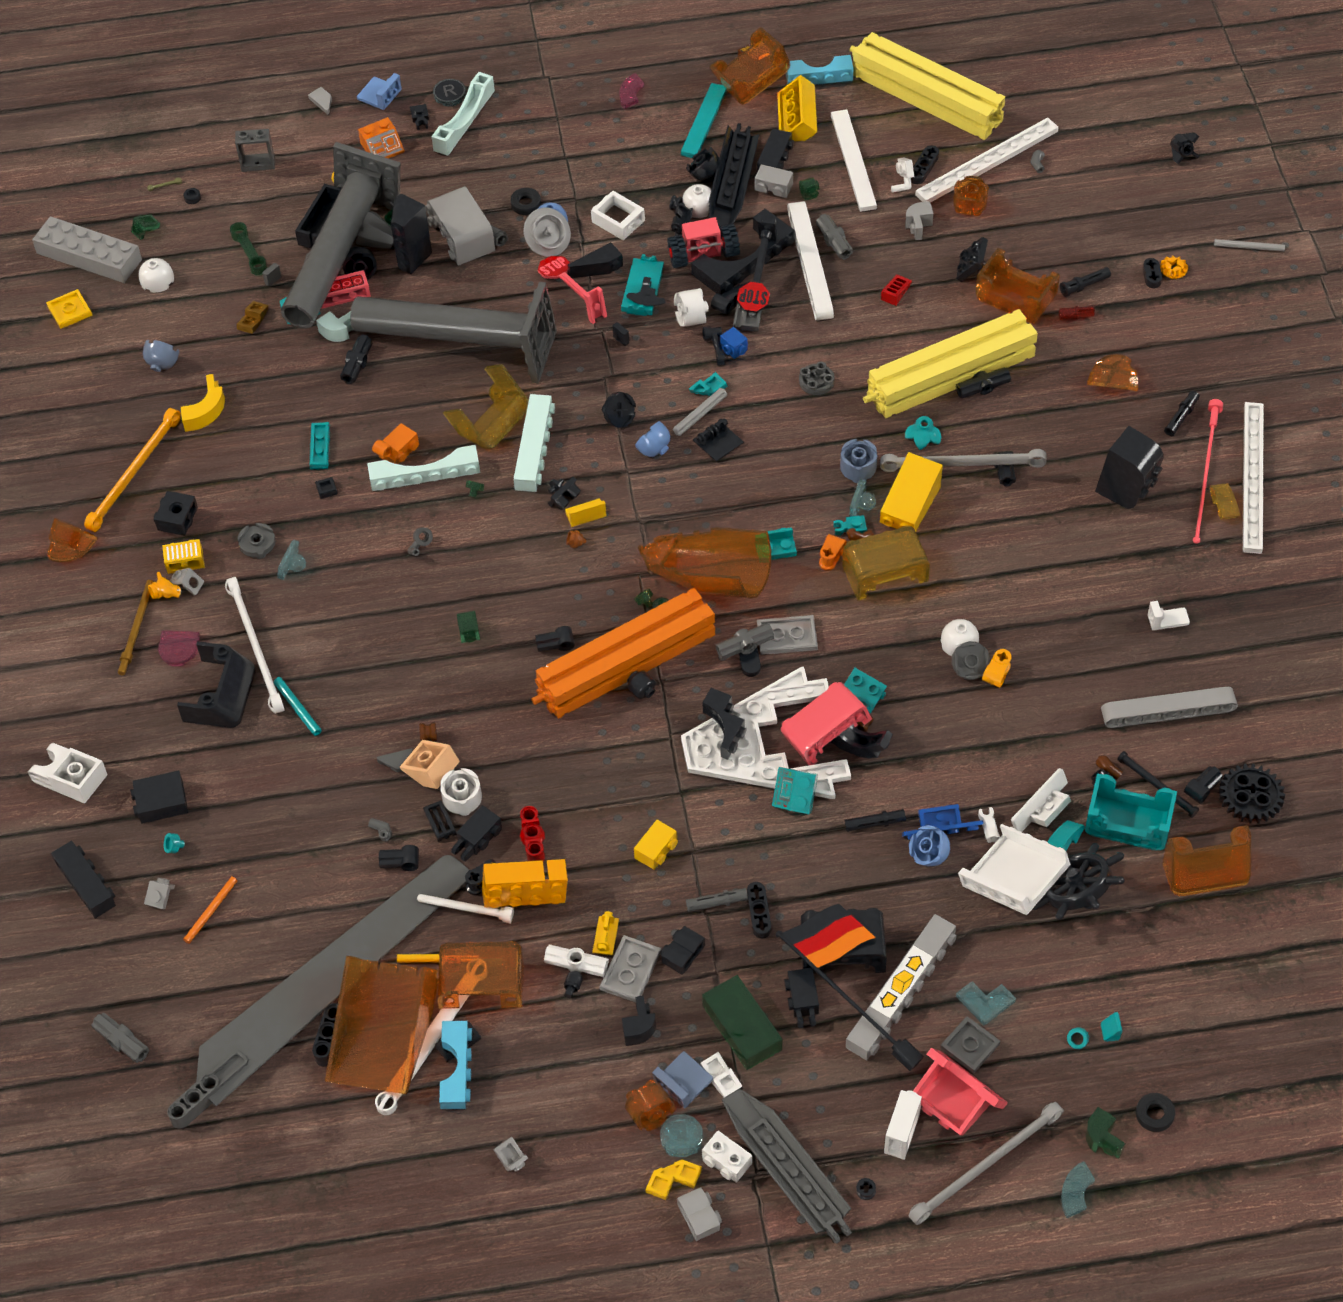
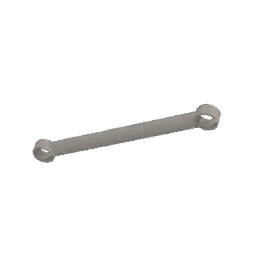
(972, 460)
(923, 1210)

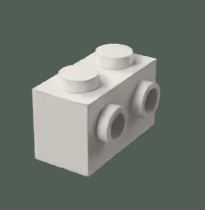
(726, 1157)

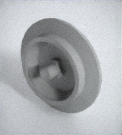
(547, 232)

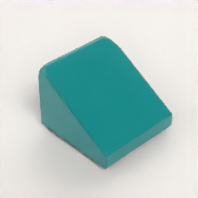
(1111, 1028)

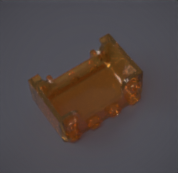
(1014, 289)

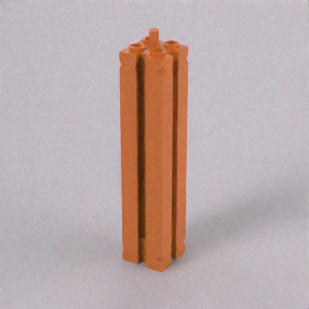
(617, 654)

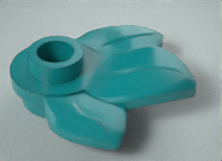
(923, 434)

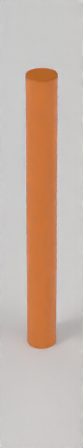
(210, 910)

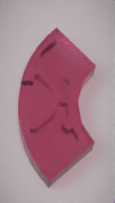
(629, 90)

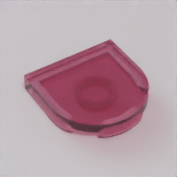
(178, 646)

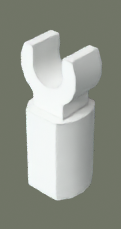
(989, 825)

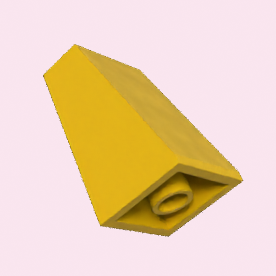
(912, 492)

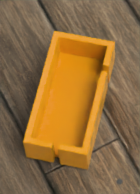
(524, 883)

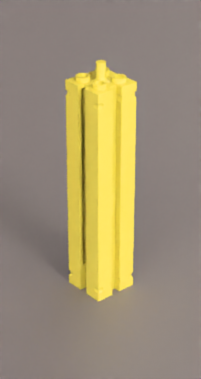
(928, 85)
(951, 361)

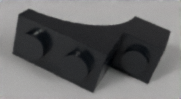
(719, 707)

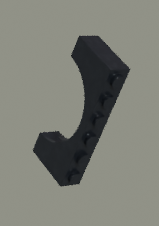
(724, 275)

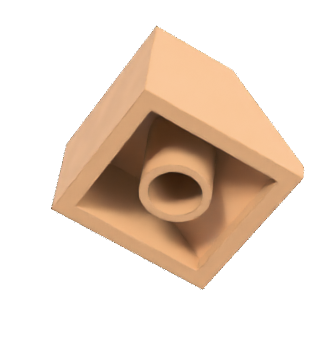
(430, 763)

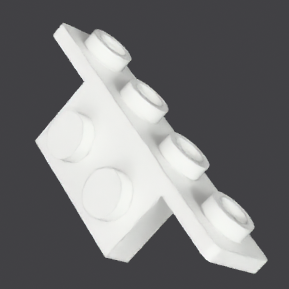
(1044, 804)

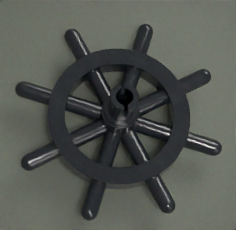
(1078, 882)

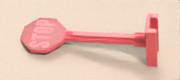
(557, 267)

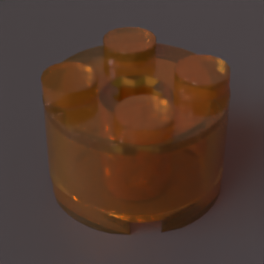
(970, 196)
(649, 1105)

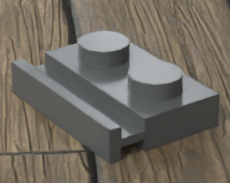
(747, 320)

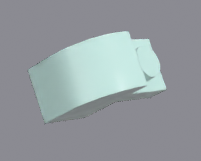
(334, 328)

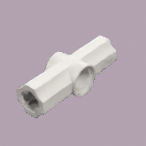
(588, 963)

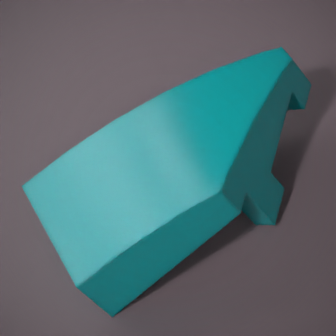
(708, 386)

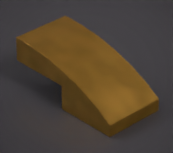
(253, 317)

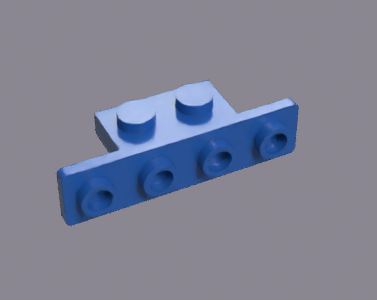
(944, 818)

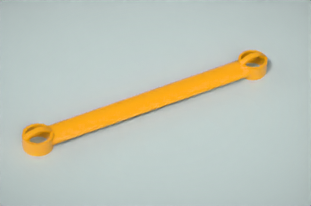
(94, 519)

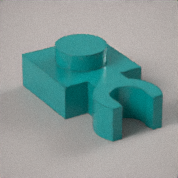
(856, 522)

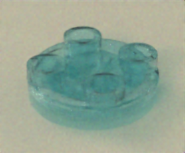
(681, 1135)

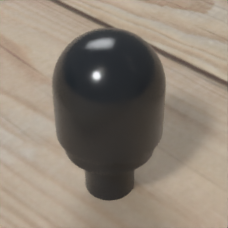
(572, 983)

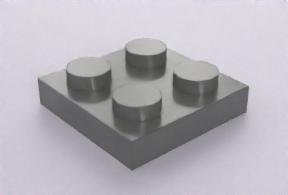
(970, 1044)

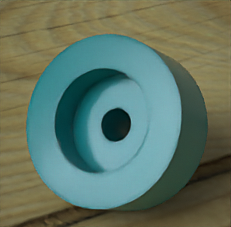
(172, 843)

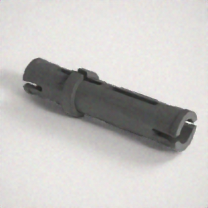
(724, 898)

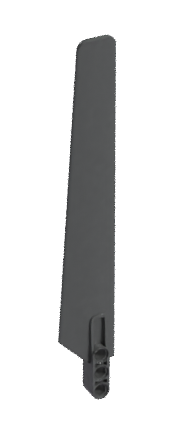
(288, 1008)

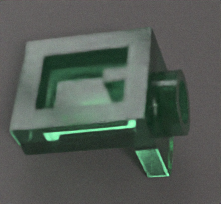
(142, 224)

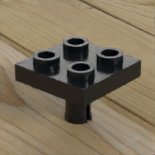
(972, 259)

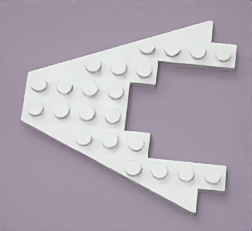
(749, 761)

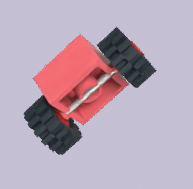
(702, 238)

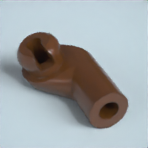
(855, 535)
(1105, 763)

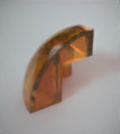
(1114, 372)
(68, 541)

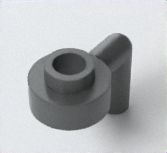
(413, 549)

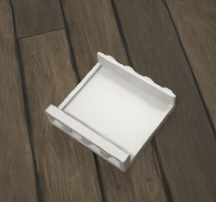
(1016, 870)

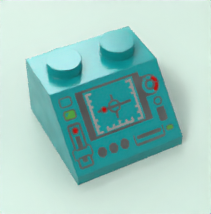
(795, 790)

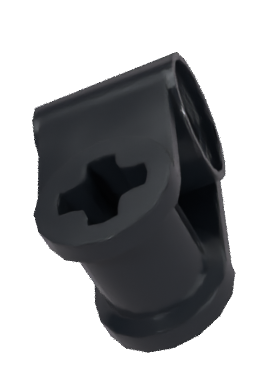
(477, 877)

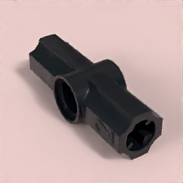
(356, 359)
(983, 382)

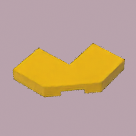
(663, 1178)

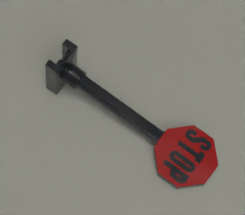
(754, 295)

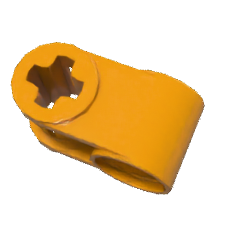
(998, 668)

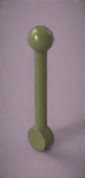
(151, 187)

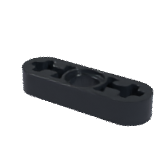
(924, 171)
(755, 918)

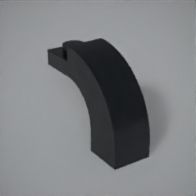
(862, 743)

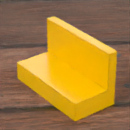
(586, 512)

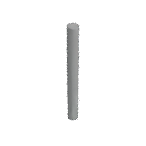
(1249, 245)

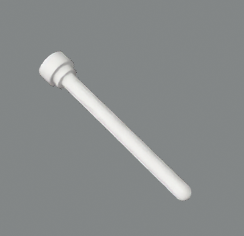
(504, 914)

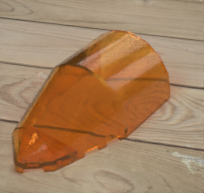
(713, 562)

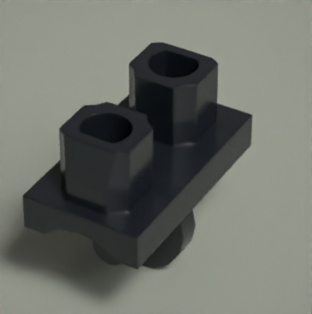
(560, 491)

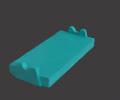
(642, 268)

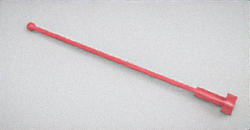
(1215, 407)

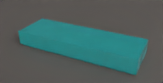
(319, 445)

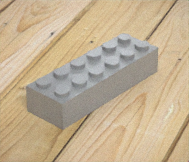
(87, 249)

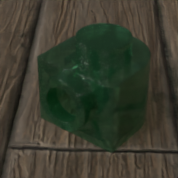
(809, 188)

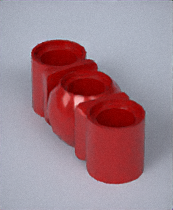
(530, 827)

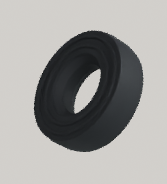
(525, 193)
(1146, 1121)

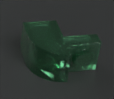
(1099, 1134)

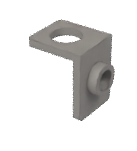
(183, 577)

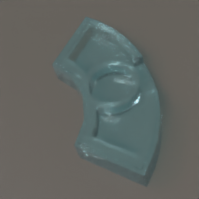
(1074, 1189)

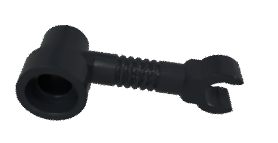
(714, 335)

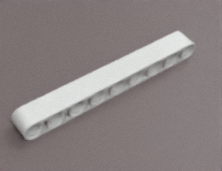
(810, 261)

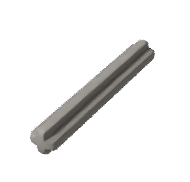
(700, 411)

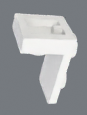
(1166, 618)

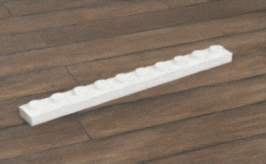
(988, 160)
(1253, 478)

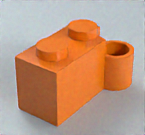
(397, 444)

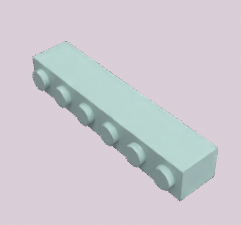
(533, 443)

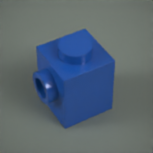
(734, 343)

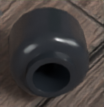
(641, 684)

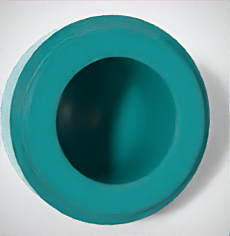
(1085, 1038)

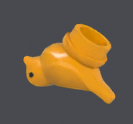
(163, 588)

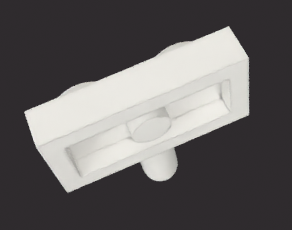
(905, 169)

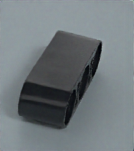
(323, 1043)

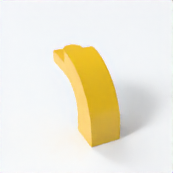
(207, 410)

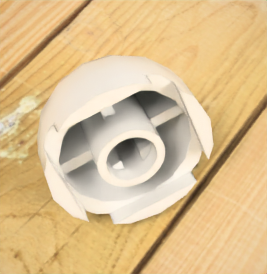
(697, 197)
(156, 275)
(956, 633)

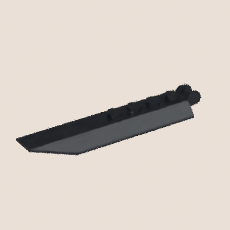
(732, 175)

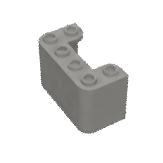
(462, 224)

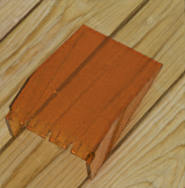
(380, 1024)

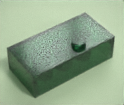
(742, 1022)

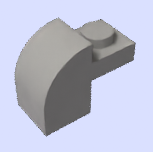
(917, 217)

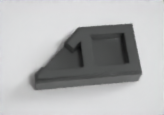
(395, 759)

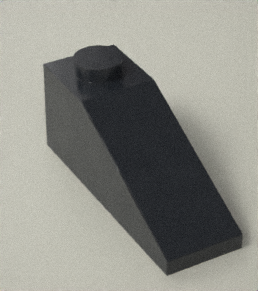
(597, 262)

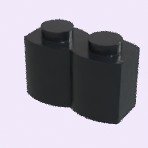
(682, 950)

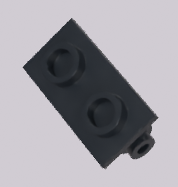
(682, 216)

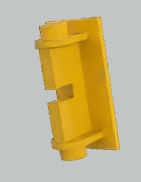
(606, 934)

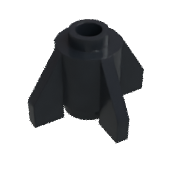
(1183, 146)

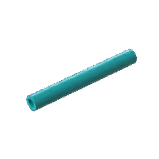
(297, 706)

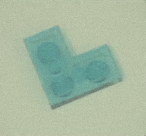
(985, 1006)

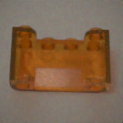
(480, 970)

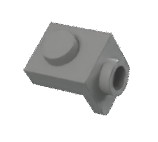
(158, 893)
(510, 1155)

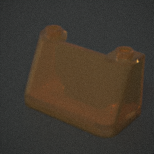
(754, 68)
(1210, 867)

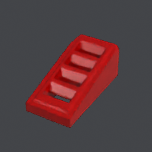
(892, 298)

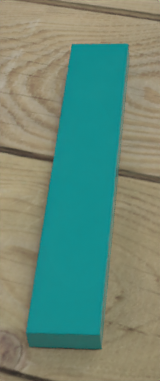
(703, 120)

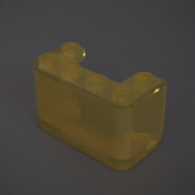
(884, 559)

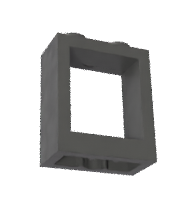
(249, 162)

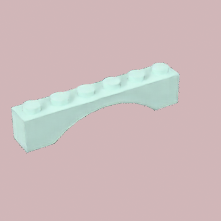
(449, 134)
(389, 475)

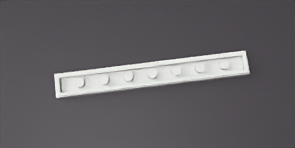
(853, 160)

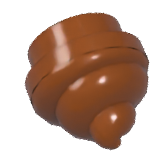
(575, 539)

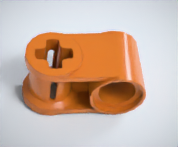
(831, 552)

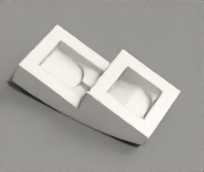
(723, 1077)

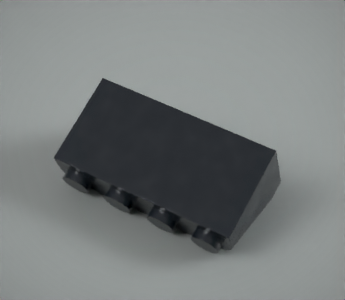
(410, 233)

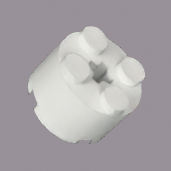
(690, 307)
(461, 791)

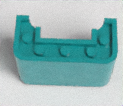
(1129, 815)

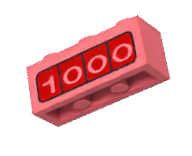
(347, 288)

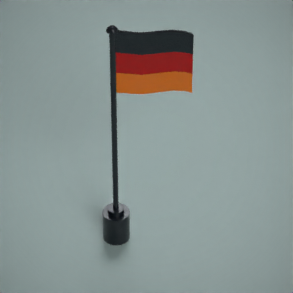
(827, 939)

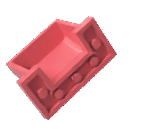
(954, 1094)

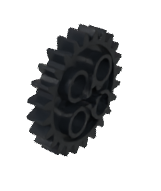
(1251, 793)

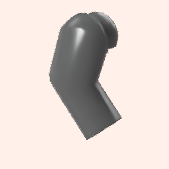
(1035, 161)

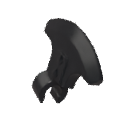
(646, 295)

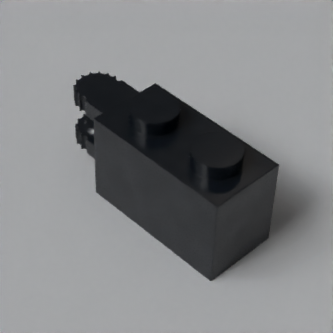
(477, 833)
(803, 995)

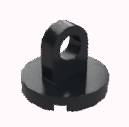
(619, 409)

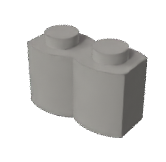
(699, 1214)

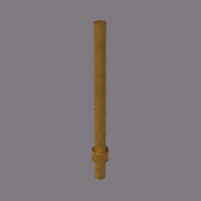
(126, 656)

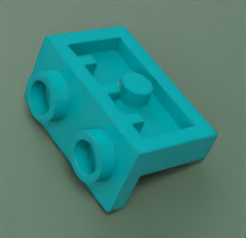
(782, 543)

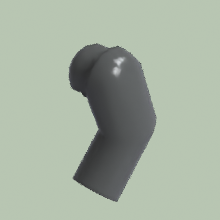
(383, 828)

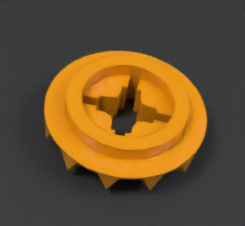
(1178, 271)

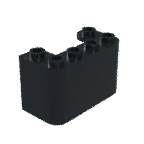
(868, 953)

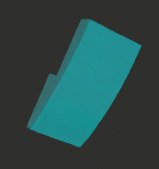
(1065, 834)

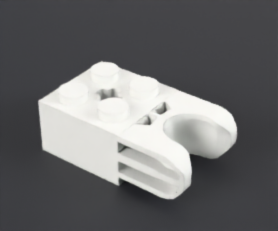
(70, 773)

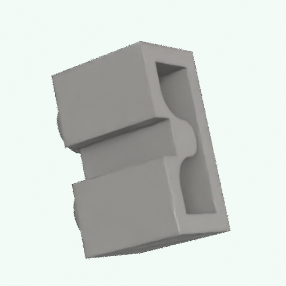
(774, 180)

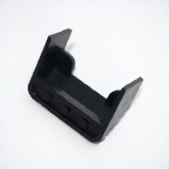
(229, 702)

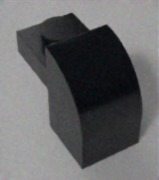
(641, 1027)

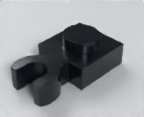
(420, 115)

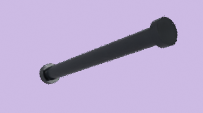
(1123, 757)

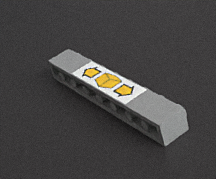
(901, 986)

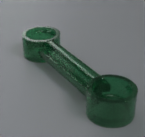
(248, 248)

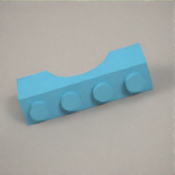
(838, 70)
(454, 1089)

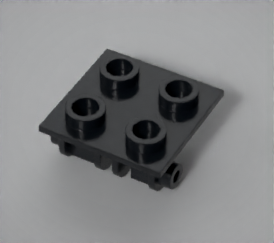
(718, 440)

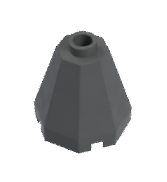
(375, 232)

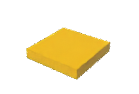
(69, 309)

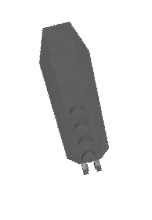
(788, 1164)

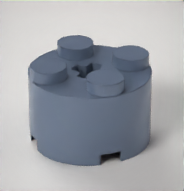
(858, 460)

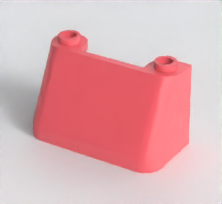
(824, 721)

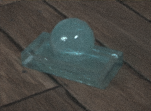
(861, 499)
(291, 560)

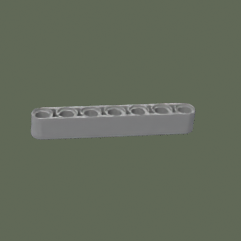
(1169, 707)

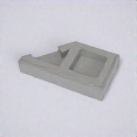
(321, 99)

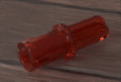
(1075, 312)

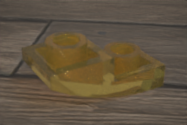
(1225, 500)

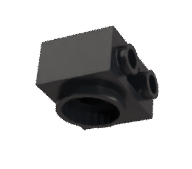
(175, 513)

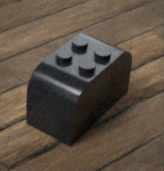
(1130, 468)

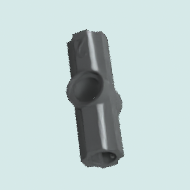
(834, 236)
(744, 641)
(120, 1037)

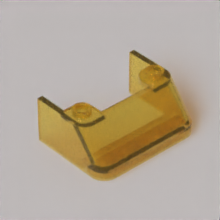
(508, 408)

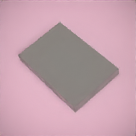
(790, 635)
(630, 968)

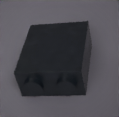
(159, 797)

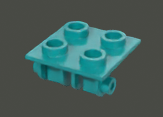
(865, 688)

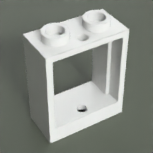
(628, 225)
(902, 1124)

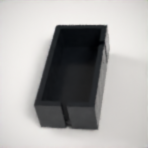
(316, 215)

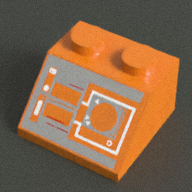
(381, 139)

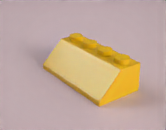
(798, 109)

